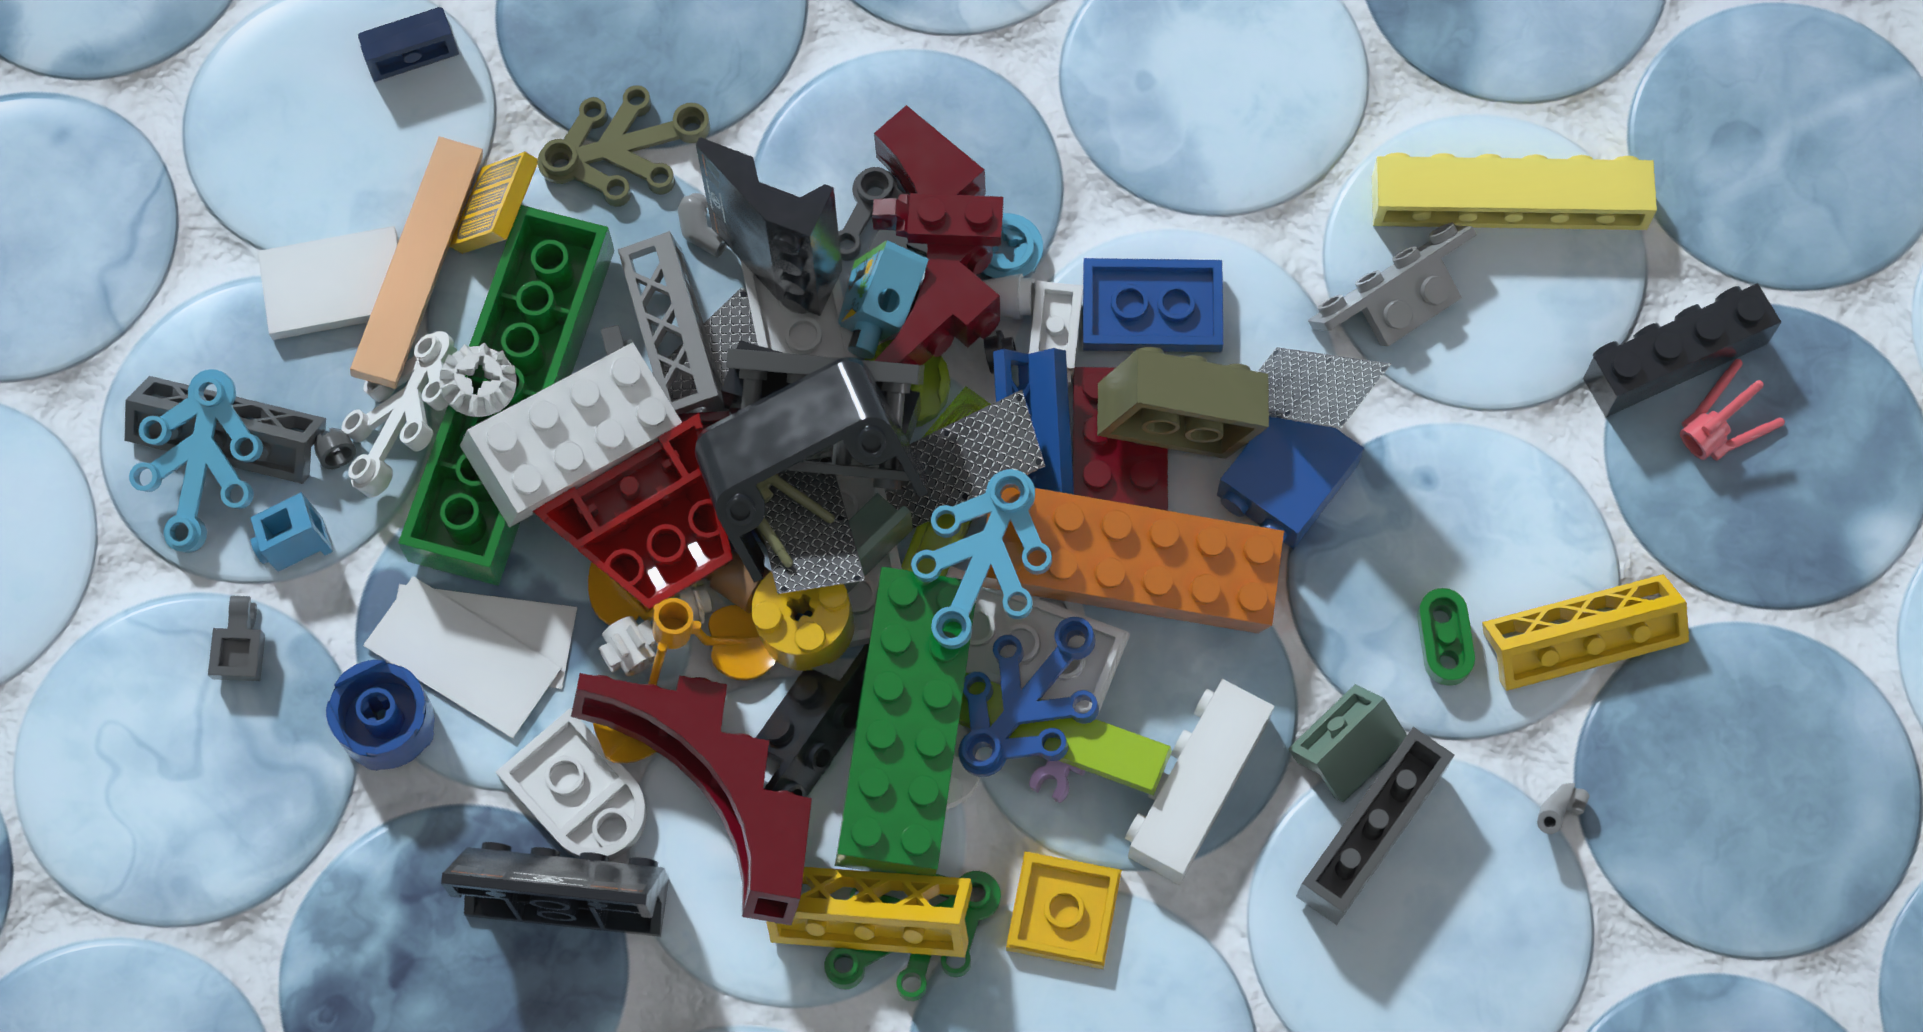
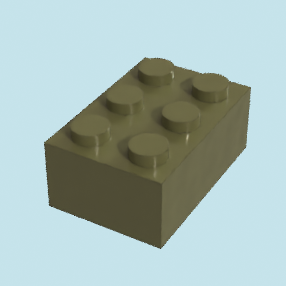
(1183, 403)

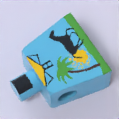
(880, 295)

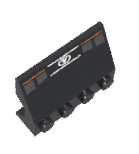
(779, 236)
(559, 889)

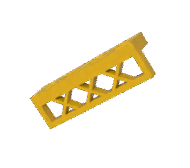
(1590, 635)
(872, 925)

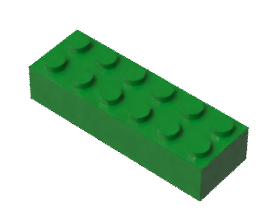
(904, 731)

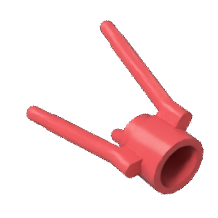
(1708, 433)

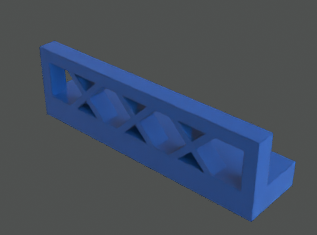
(1045, 390)

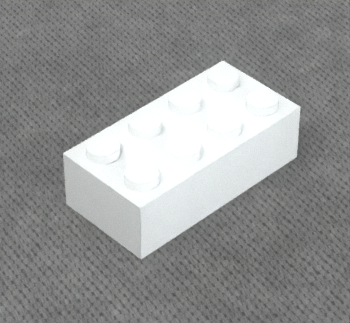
(569, 433)

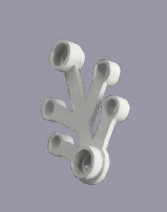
(369, 471)

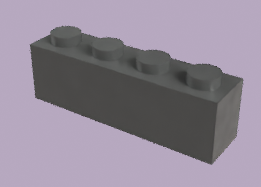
(1374, 825)

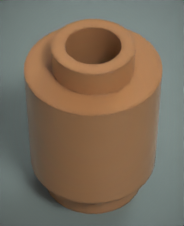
(735, 582)

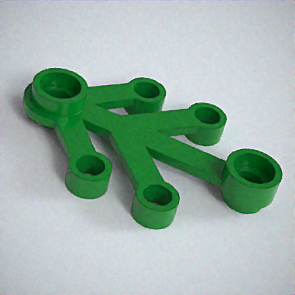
(918, 963)

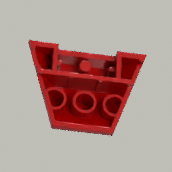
(646, 519)

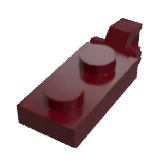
(942, 218)

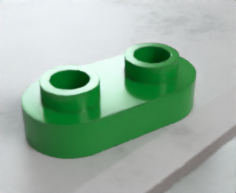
(1447, 638)

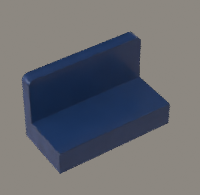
(407, 44)

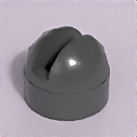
(334, 449)

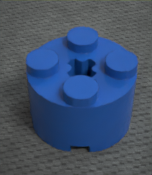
(354, 721)

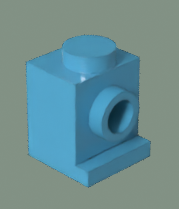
(289, 533)

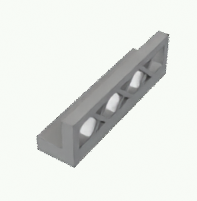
(689, 320)

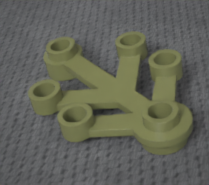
(617, 146)

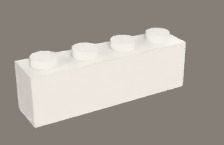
(1200, 780)

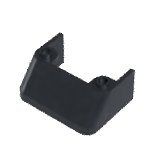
(788, 428)

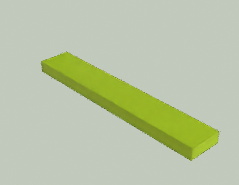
(1091, 746)

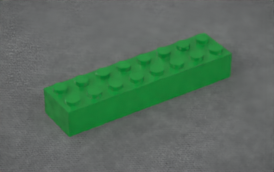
(539, 320)

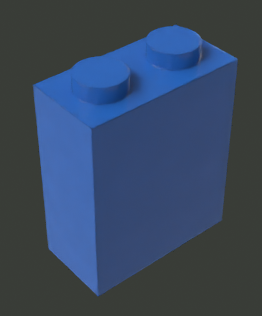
(1289, 476)

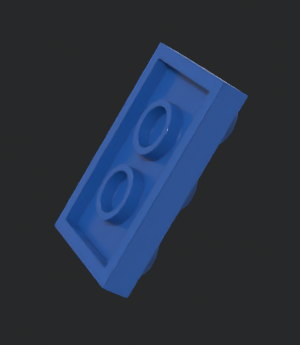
(1152, 304)

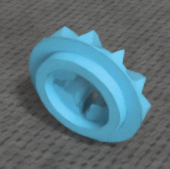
(1024, 234)

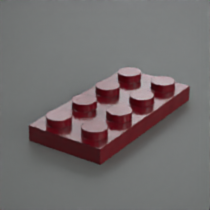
(1109, 466)

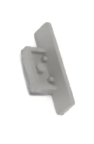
(1403, 293)

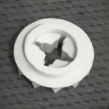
(492, 395)

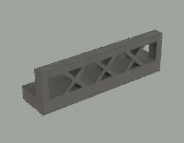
(284, 452)

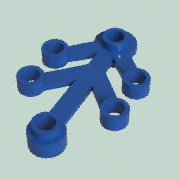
(1024, 703)

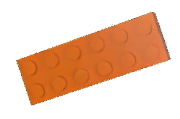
(1149, 561)

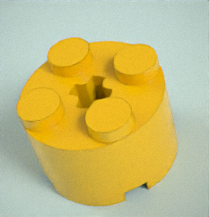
(811, 639)

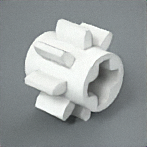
(629, 646)

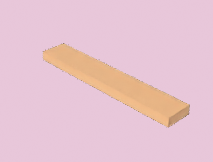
(416, 263)

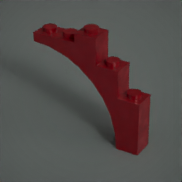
(951, 295)
(729, 769)

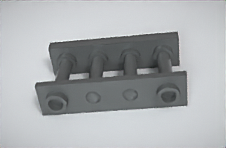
(895, 380)

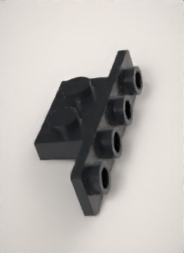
(812, 726)

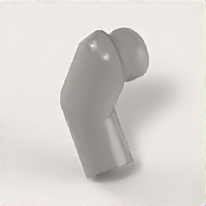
(694, 225)
(1554, 808)

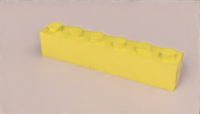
(1513, 192)

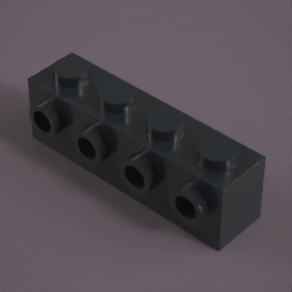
(1681, 349)

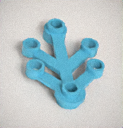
(199, 453)
(984, 550)

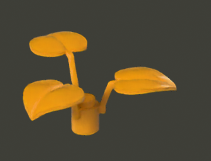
(734, 638)

